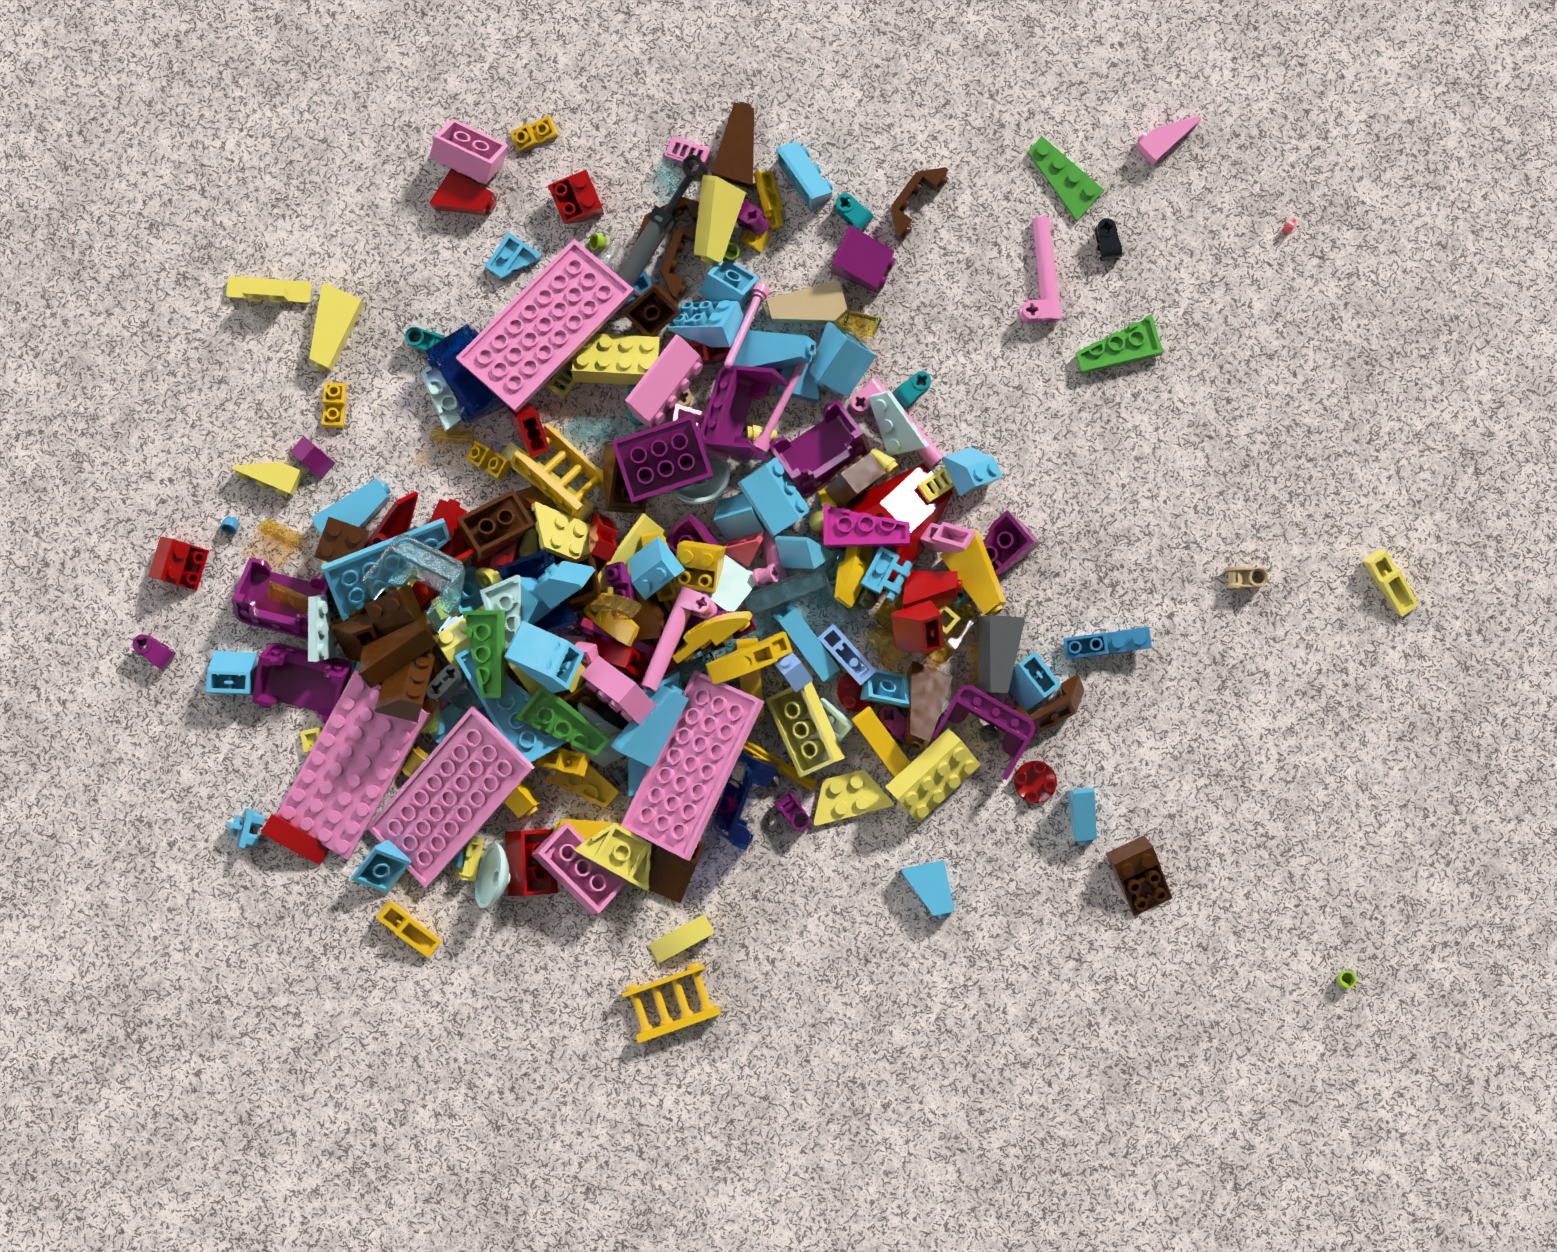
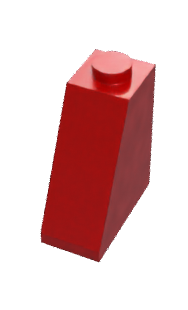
(463, 195)
(529, 429)
(450, 511)
(937, 586)
(622, 657)

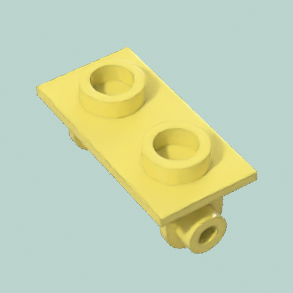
(471, 864)

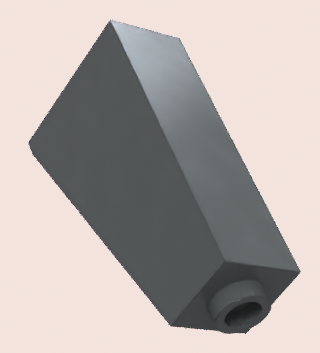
(997, 652)

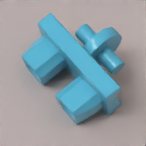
(246, 838)

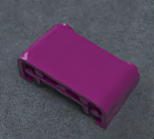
(821, 450)
(256, 609)
(291, 679)

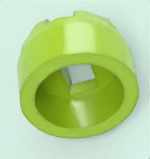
(597, 242)
(731, 256)
(1348, 976)

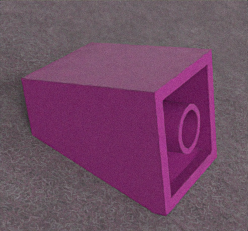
(862, 260)

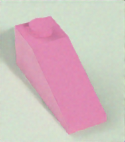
(1164, 138)

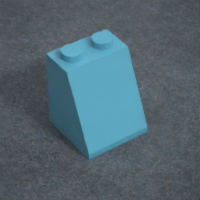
(840, 360)

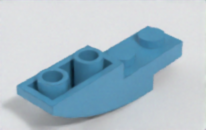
(1107, 643)

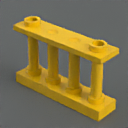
(555, 489)
(667, 1024)

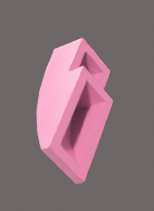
(947, 538)

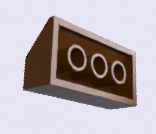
(405, 690)

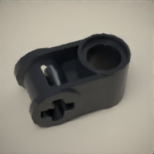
(1108, 243)

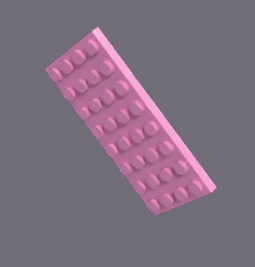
(545, 325)
(693, 766)
(349, 769)
(451, 795)

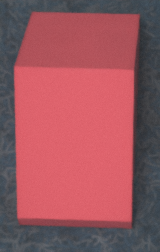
(745, 548)

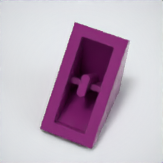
(312, 457)

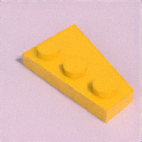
(592, 786)

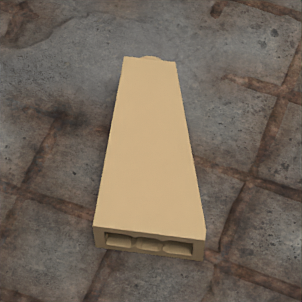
(808, 305)

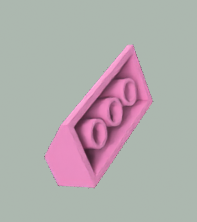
(664, 382)
(583, 878)

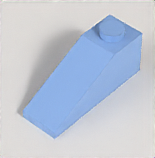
(846, 654)
(793, 671)

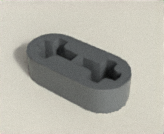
(445, 683)

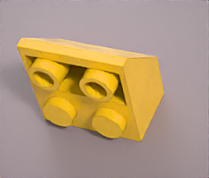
(702, 565)

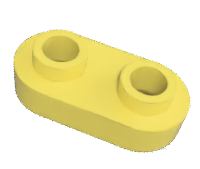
(487, 577)

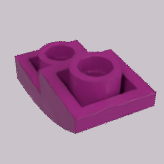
(619, 578)

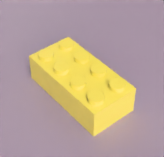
(615, 359)
(805, 729)
(933, 775)

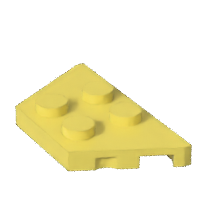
(561, 533)
(849, 796)
(620, 853)

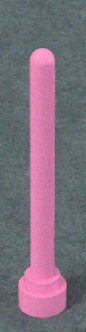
(759, 293)
(762, 442)

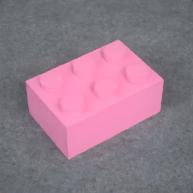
(468, 151)
(618, 690)

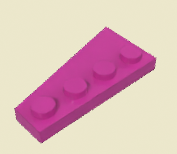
(857, 529)
(591, 629)

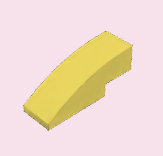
(1391, 581)
(681, 938)

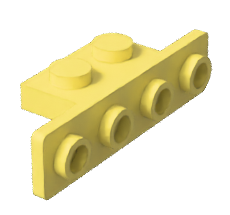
(268, 289)

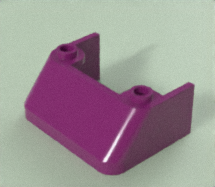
(730, 406)
(1017, 727)

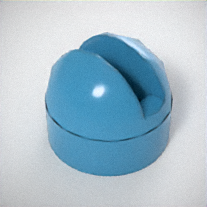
(228, 523)

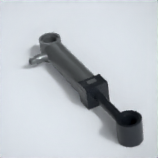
(660, 223)

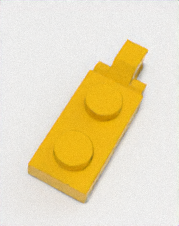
(769, 198)

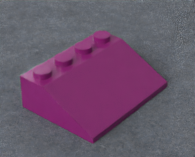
(662, 459)

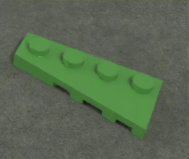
(1069, 182)
(1129, 345)
(487, 640)
(558, 718)

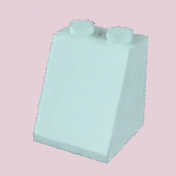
(732, 587)

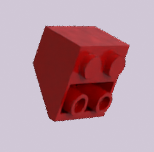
(576, 198)
(178, 563)
(918, 628)

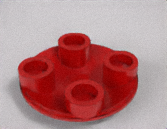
(849, 694)
(1035, 781)

